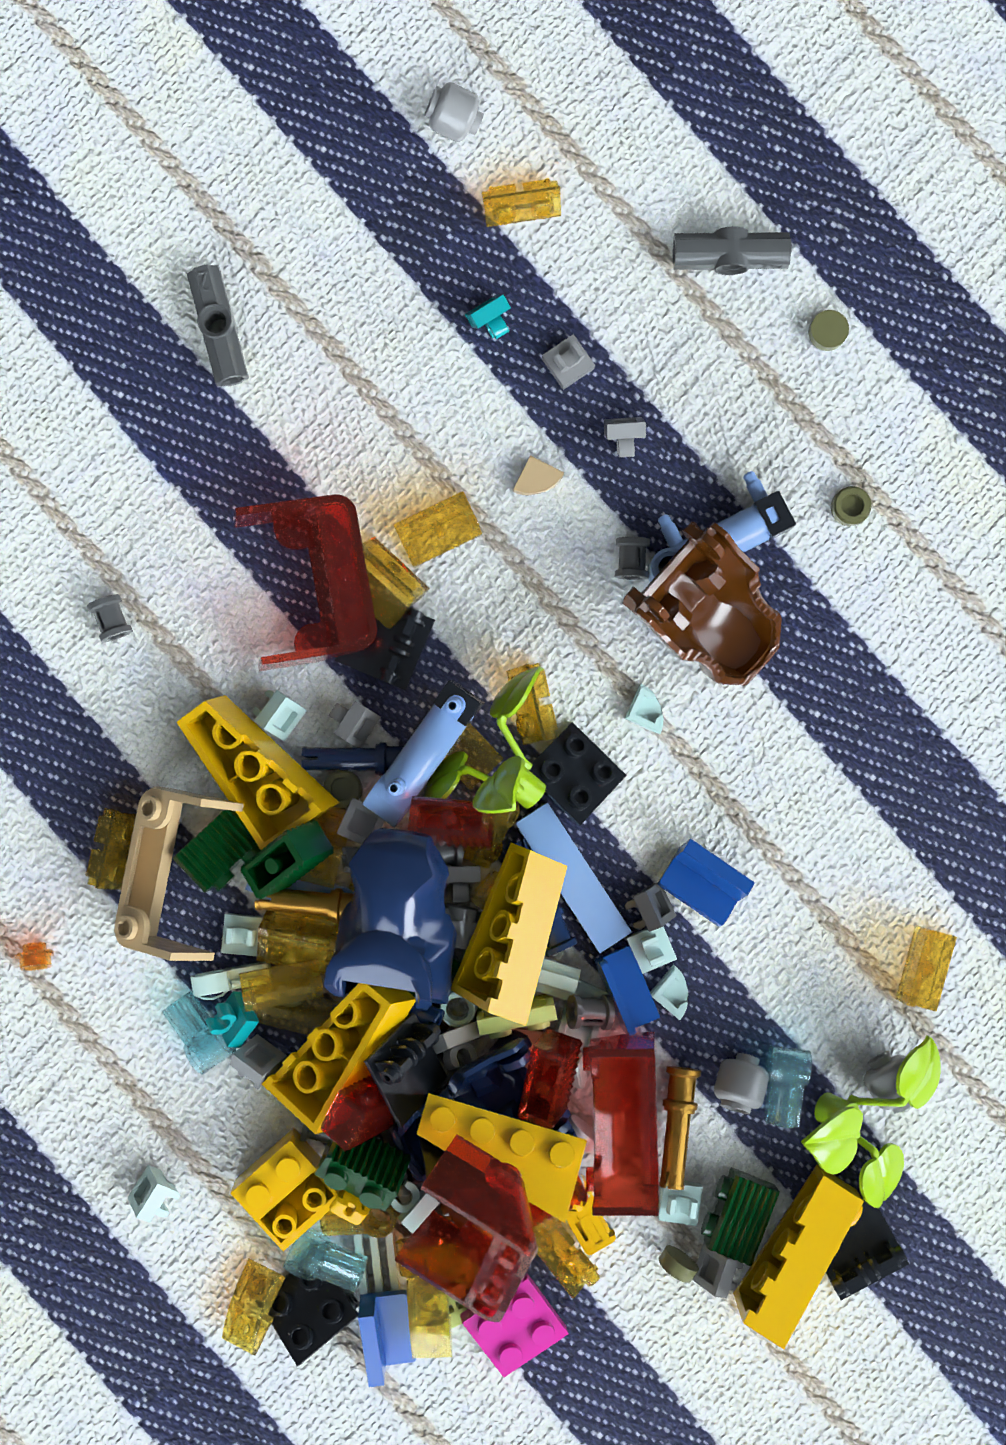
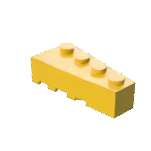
(337, 1051)

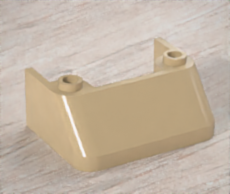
(149, 870)

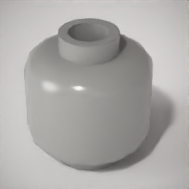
(454, 112)
(882, 1079)
(741, 1083)

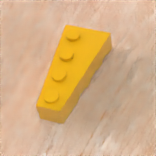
(253, 770)
(512, 936)
(544, 1157)
(797, 1256)

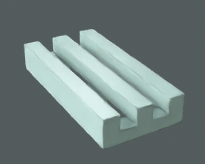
(376, 1262)

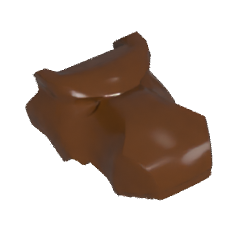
(711, 608)

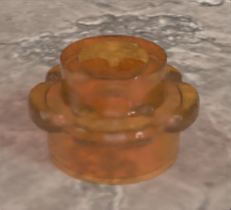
(35, 957)

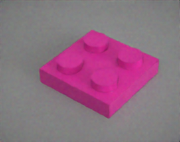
(523, 1332)

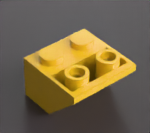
(284, 1191)

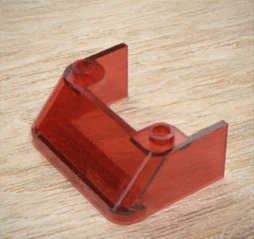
(339, 571)
(624, 1125)
(492, 1250)

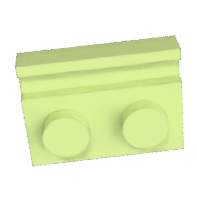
(540, 1015)

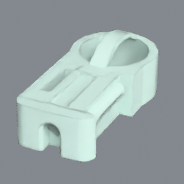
(221, 980)

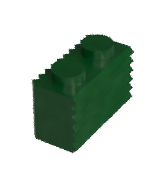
(217, 851)
(287, 859)
(367, 1171)
(739, 1216)

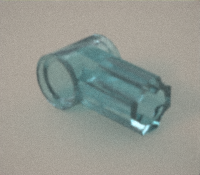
(201, 1047)
(788, 1073)
(316, 1257)

